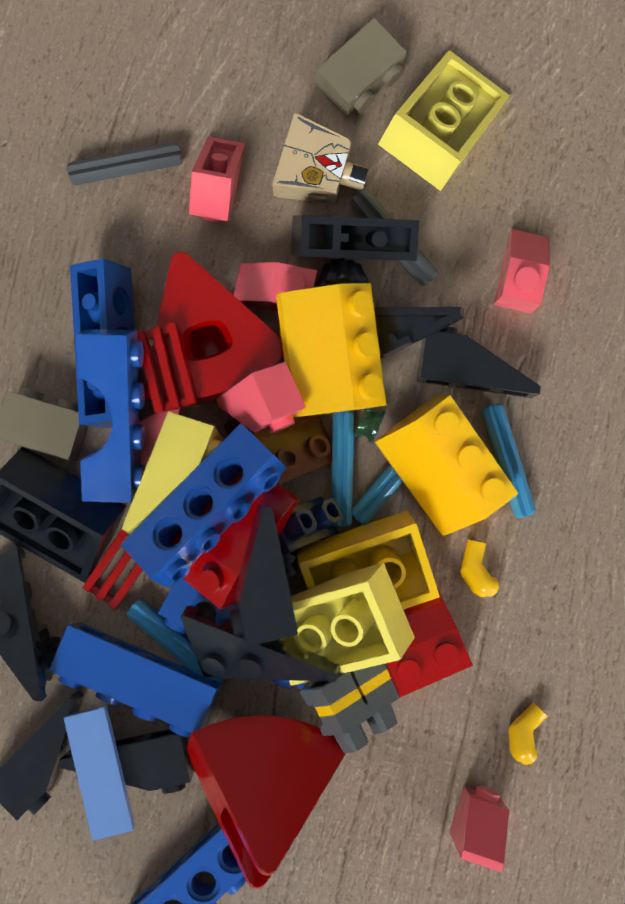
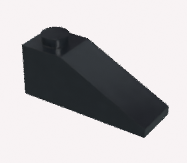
(354, 237)
(465, 364)
(262, 590)
(151, 761)
(36, 763)

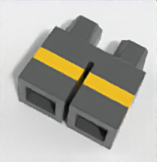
(352, 700)

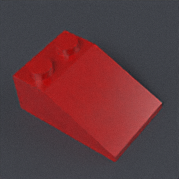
(218, 571)
(433, 652)

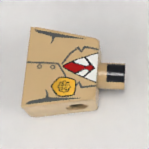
(315, 164)

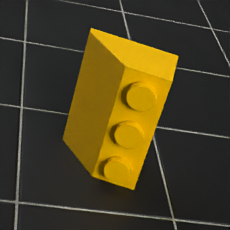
(332, 347)
(446, 465)
(388, 540)

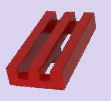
(157, 334)
(103, 592)

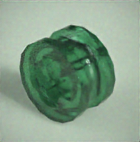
(369, 424)

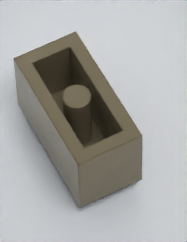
(361, 68)
(42, 425)

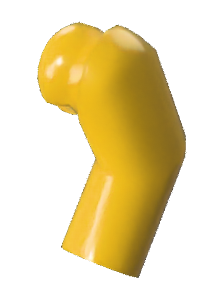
(475, 573)
(521, 734)

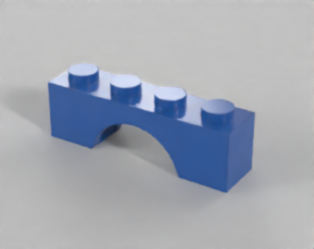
(111, 364)

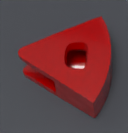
(217, 332)
(262, 784)

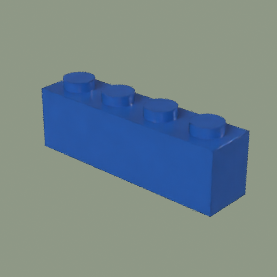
(135, 678)

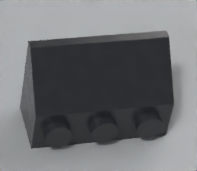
(47, 515)

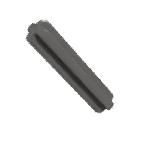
(125, 163)
(370, 207)

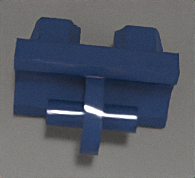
(310, 524)

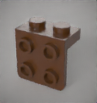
(298, 447)

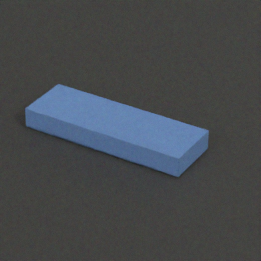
(99, 773)

